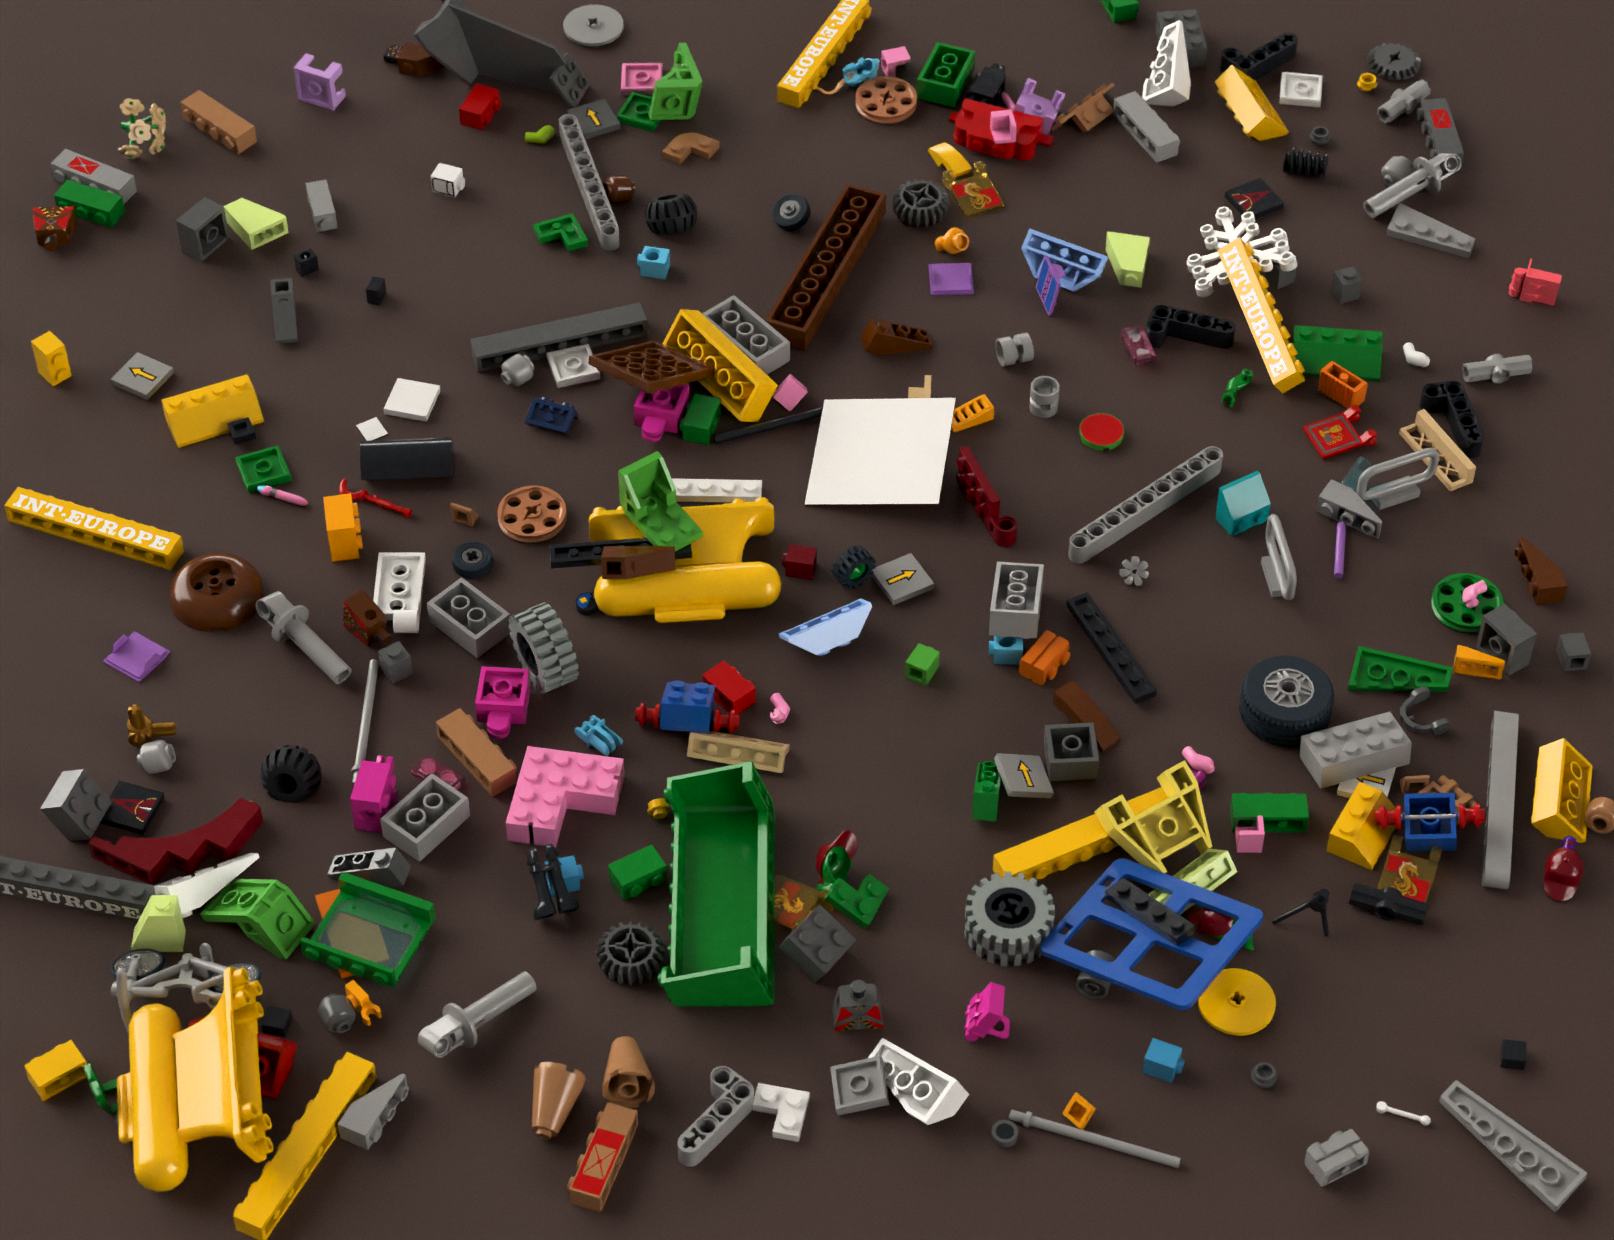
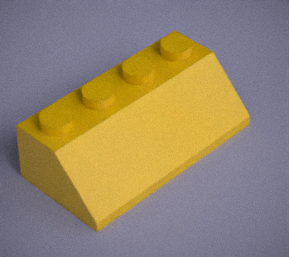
(1250, 105)
(207, 410)
(1561, 791)

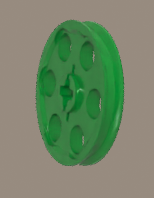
(1454, 619)

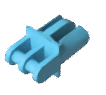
(598, 735)

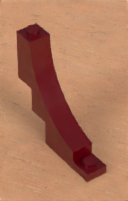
(151, 857)

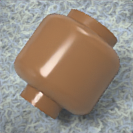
(1600, 815)

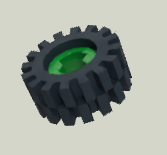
(853, 567)

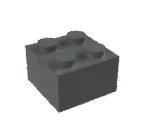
(202, 229)
(1507, 638)
(1071, 752)
(76, 805)
(817, 943)

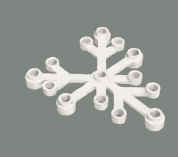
(1224, 218)

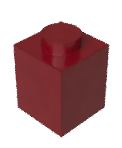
(800, 561)

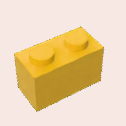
(51, 358)
(56, 1070)

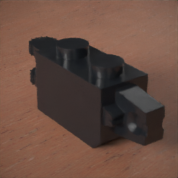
(988, 85)

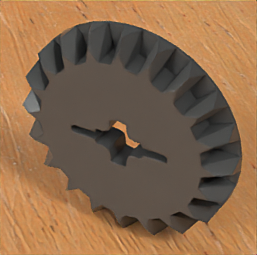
(1405, 67)

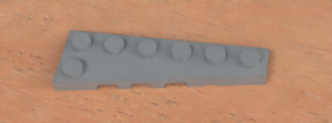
(1528, 1157)

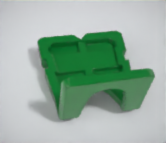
(98, 1090)

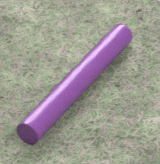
(1339, 550)

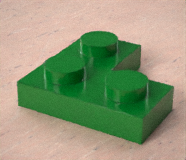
(562, 227)
(857, 904)

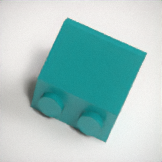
(1243, 504)

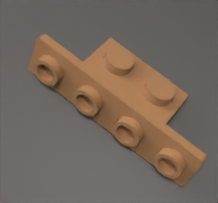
(1089, 113)

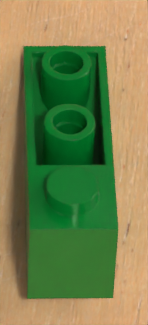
(986, 792)

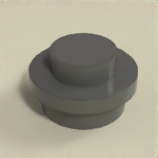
(1319, 135)
(1264, 1075)

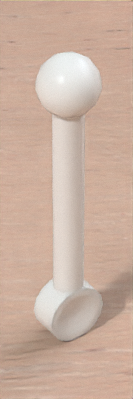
(1382, 1107)

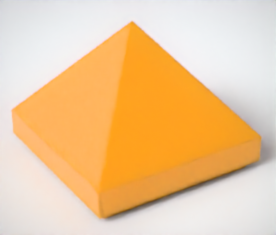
(1079, 1111)

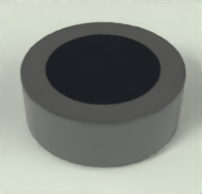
(1004, 1133)

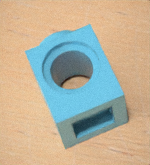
(654, 262)
(1006, 650)

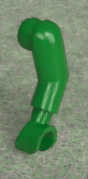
(1235, 384)

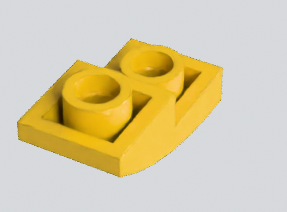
(949, 157)

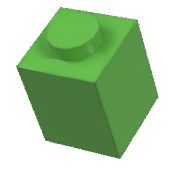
(922, 664)

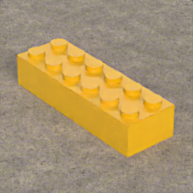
(736, 378)

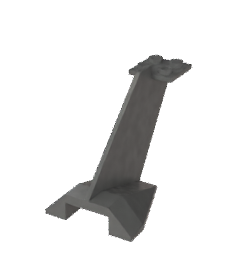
(480, 46)

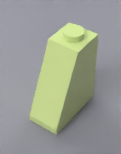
(254, 222)
(1128, 257)
(160, 925)

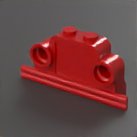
(974, 132)

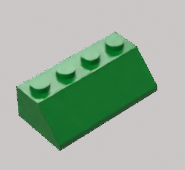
(1352, 349)

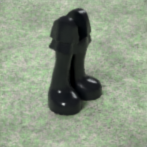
(545, 906)

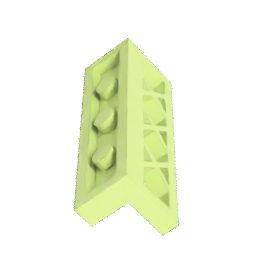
(1206, 871)

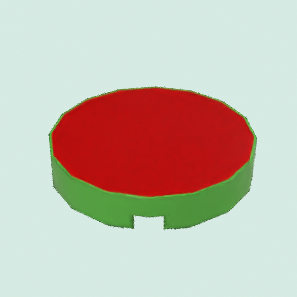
(1101, 431)

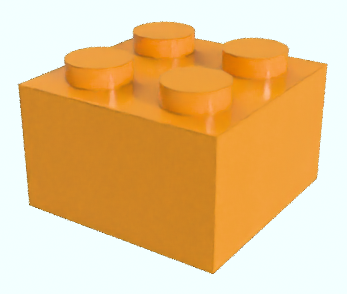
(342, 527)

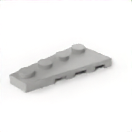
(1423, 230)

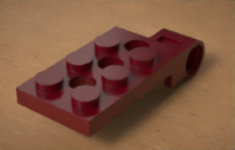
(984, 499)

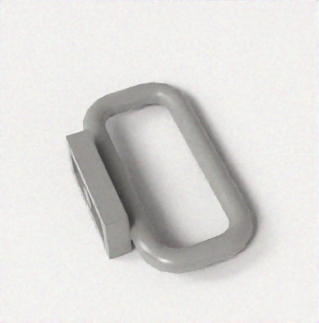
(1400, 489)
(1277, 568)

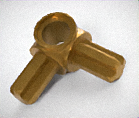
(142, 728)

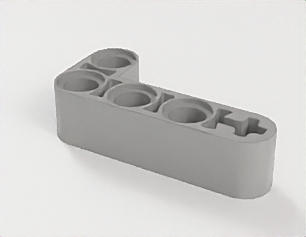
(694, 1143)

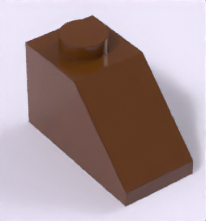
(416, 61)

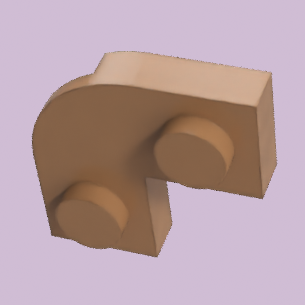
(689, 143)

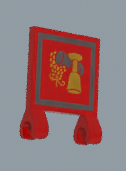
(1337, 434)

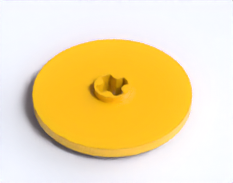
(1252, 992)

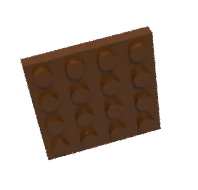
(651, 366)

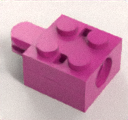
(661, 411)
(502, 698)
(373, 793)

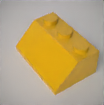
(1355, 831)

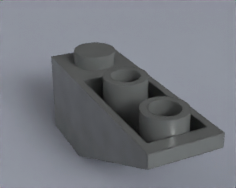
(284, 310)
(378, 866)

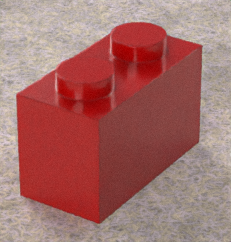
(479, 107)
(731, 688)

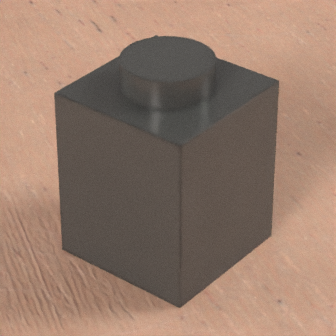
(1280, 278)
(1346, 284)
(1573, 651)
(395, 662)

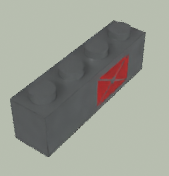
(1439, 128)

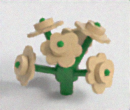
(139, 131)

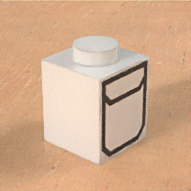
(447, 180)

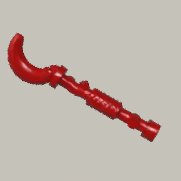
(381, 502)

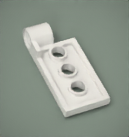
(389, 563)

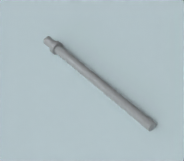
(366, 717)
(1028, 1119)

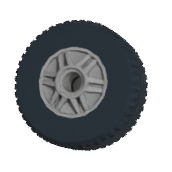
(1286, 700)

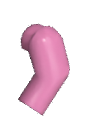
(1471, 592)
(781, 709)
(1198, 761)

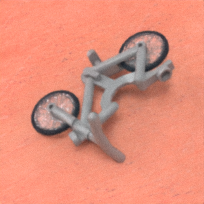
(143, 968)

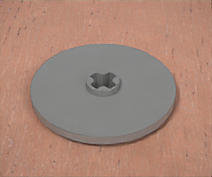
(593, 25)

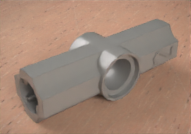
(1403, 101)
(1497, 368)

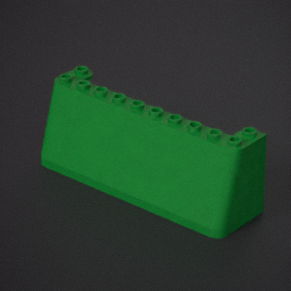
(721, 889)

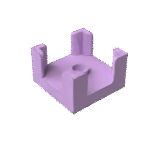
(318, 85)
(1039, 106)

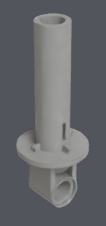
(1426, 175)
(289, 623)
(460, 1025)

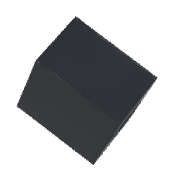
(306, 262)
(376, 290)
(277, 1021)
(1513, 1054)

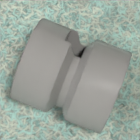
(1008, 353)
(1044, 397)

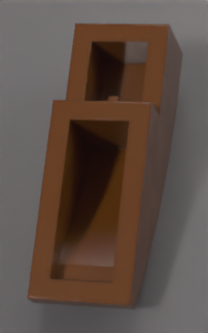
(1082, 709)

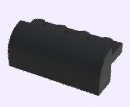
(406, 458)

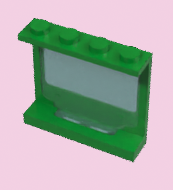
(370, 930)

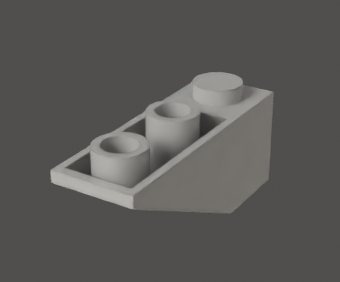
(1346, 506)
(368, 1115)

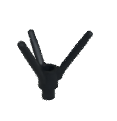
(1316, 903)

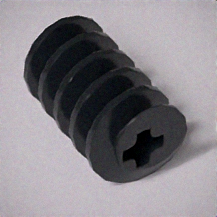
(1305, 162)

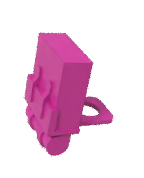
(985, 1012)

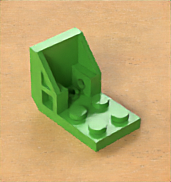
(679, 90)
(651, 503)
(264, 912)

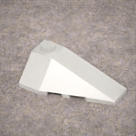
(1170, 73)
(197, 890)
(919, 1086)

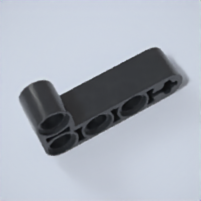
(1262, 59)
(1189, 326)
(1454, 402)

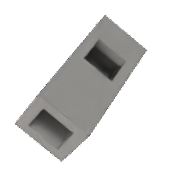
(321, 205)

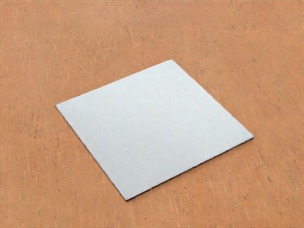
(881, 452)

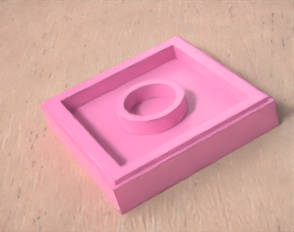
(640, 77)

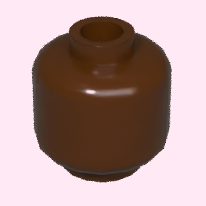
(619, 188)

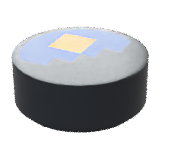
(586, 604)

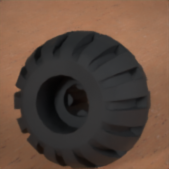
(671, 214)
(290, 774)

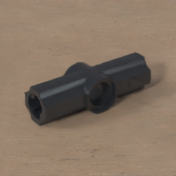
(1388, 903)

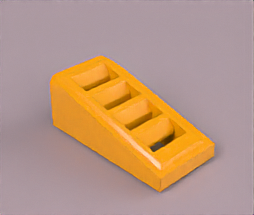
(980, 405)
(1471, 662)

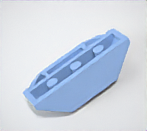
(1078, 263)
(830, 629)

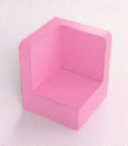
(893, 58)
(1003, 126)
(790, 392)
(1250, 838)

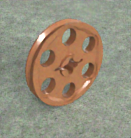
(879, 96)
(532, 521)

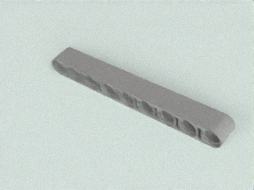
(589, 182)
(1145, 504)
(1500, 800)

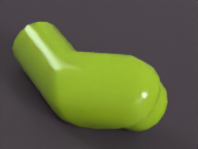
(541, 136)

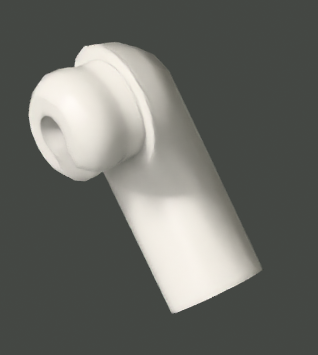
(1414, 357)

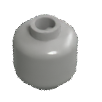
(1396, 169)
(517, 370)
(156, 756)

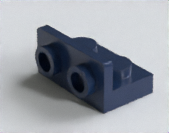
(551, 416)

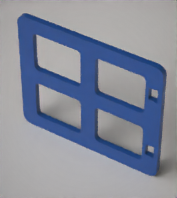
(1119, 971)

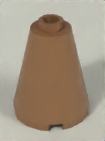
(627, 1075)
(553, 1097)

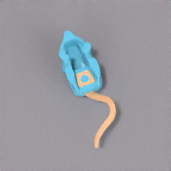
(856, 74)

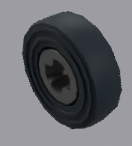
(474, 568)

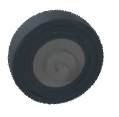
(791, 212)

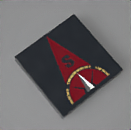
(1255, 198)
(132, 807)

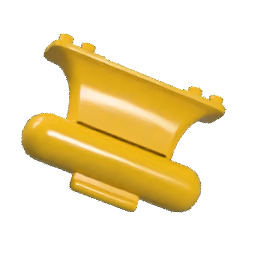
(699, 585)
(193, 1083)

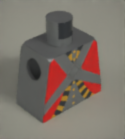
(857, 1007)

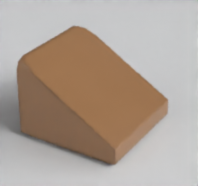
(463, 515)
(1413, 784)

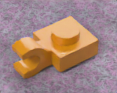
(360, 1000)

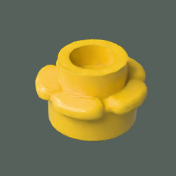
(1367, 82)
(658, 808)

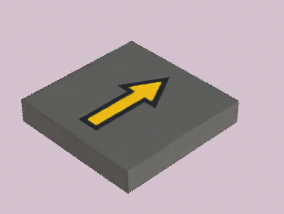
(595, 118)

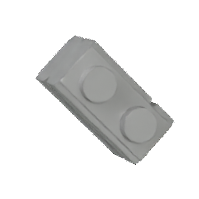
(1336, 1157)

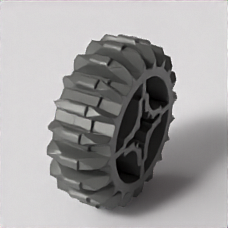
(920, 203)
(645, 957)

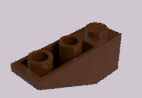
(893, 338)
(636, 561)
(1542, 575)

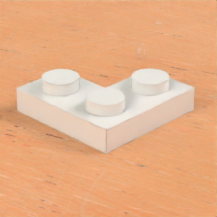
(787, 1104)

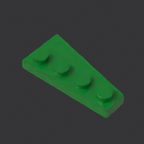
(1392, 672)

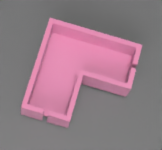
(557, 782)

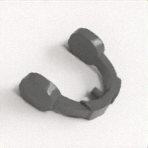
(1437, 727)

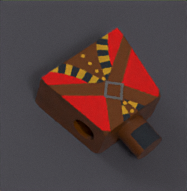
(54, 226)
(365, 619)

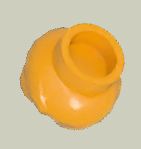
(953, 241)

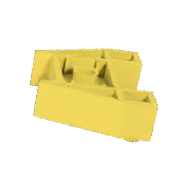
(1162, 827)

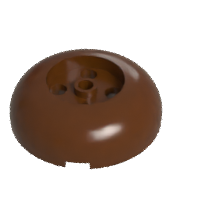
(204, 599)

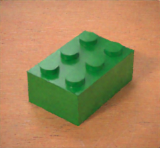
(945, 74)

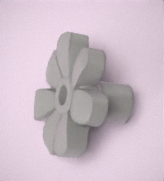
(1134, 571)

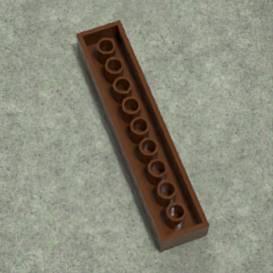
(827, 264)

